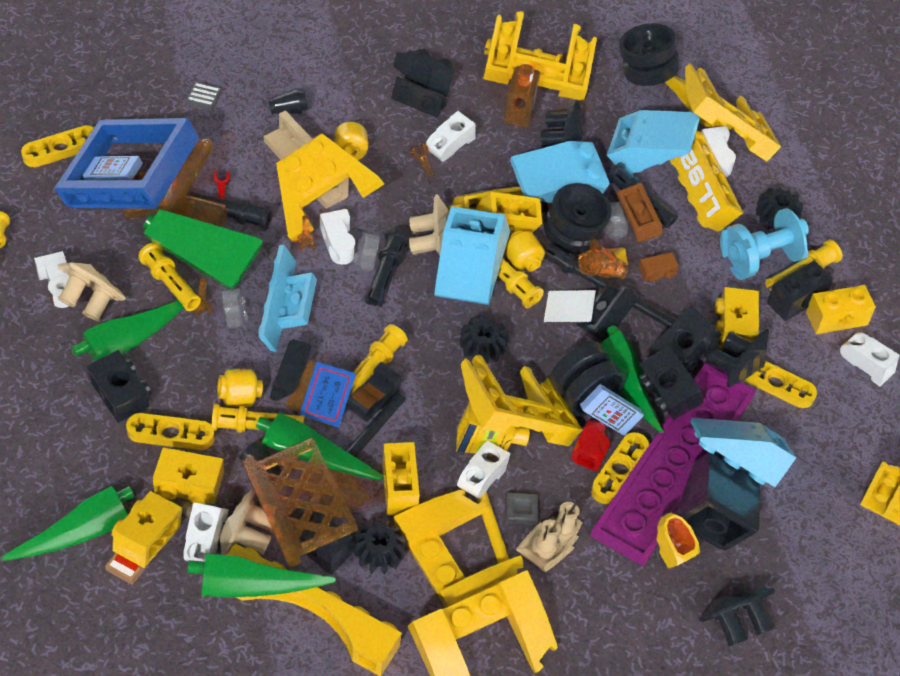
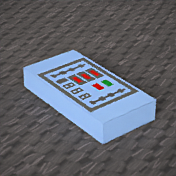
(113, 168)
(612, 409)

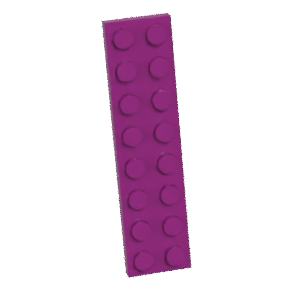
(664, 468)

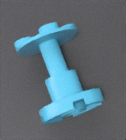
(747, 249)

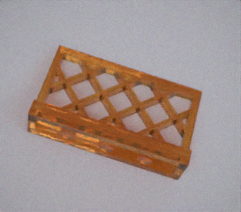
(278, 515)

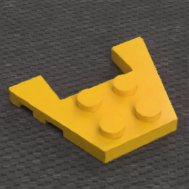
(314, 171)

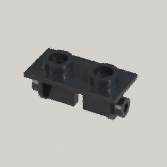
(418, 97)

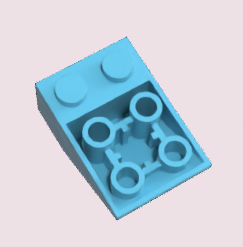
(652, 138)
(471, 255)
(746, 446)

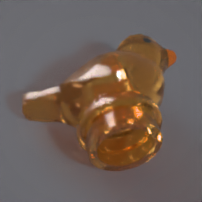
(601, 262)

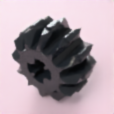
(775, 200)
(484, 339)
(389, 546)

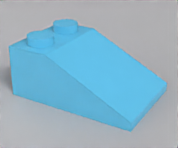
(552, 167)

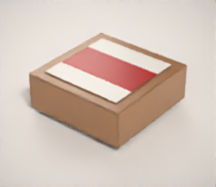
(124, 568)

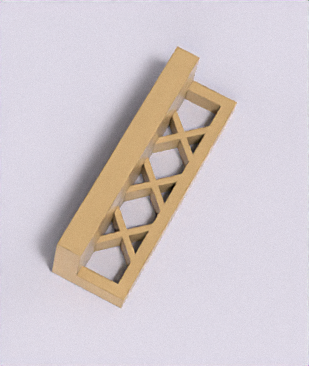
(290, 138)

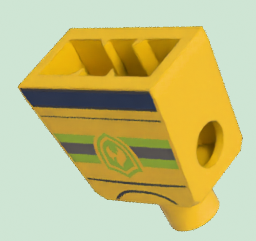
(472, 437)

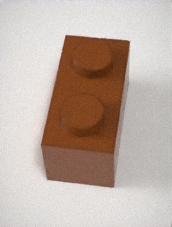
(658, 267)

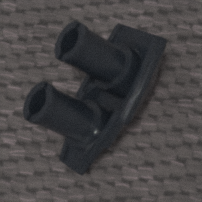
(425, 70)
(569, 119)
(751, 357)
(725, 611)

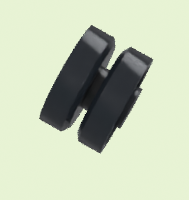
(649, 54)
(577, 217)
(582, 372)

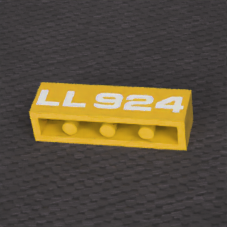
(707, 185)

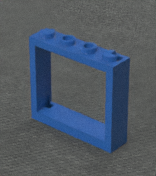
(128, 194)

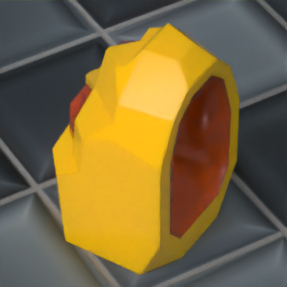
(676, 540)

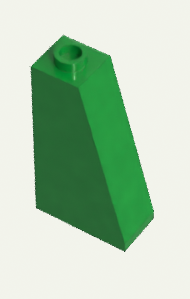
(209, 249)

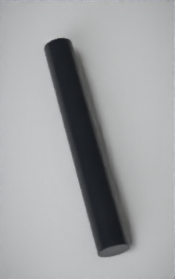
(376, 424)

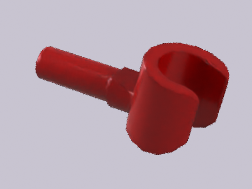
(221, 185)

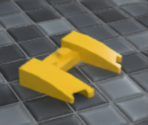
(568, 78)
(746, 122)
(497, 412)
(884, 493)
(422, 530)
(512, 598)

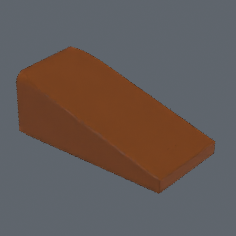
(639, 213)

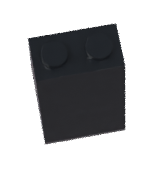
(720, 502)

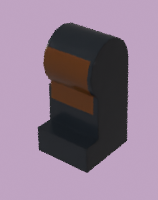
(375, 392)

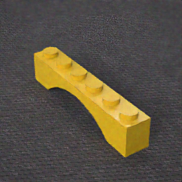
(366, 638)

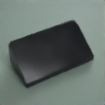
(609, 310)
(290, 369)

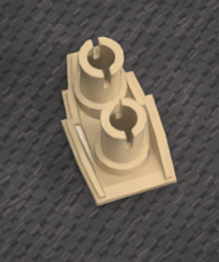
(432, 221)
(82, 275)
(236, 531)
(552, 539)

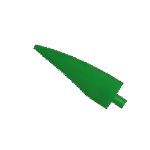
(125, 332)
(633, 391)
(287, 432)
(87, 521)
(244, 578)

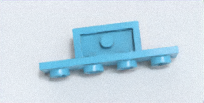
(287, 300)

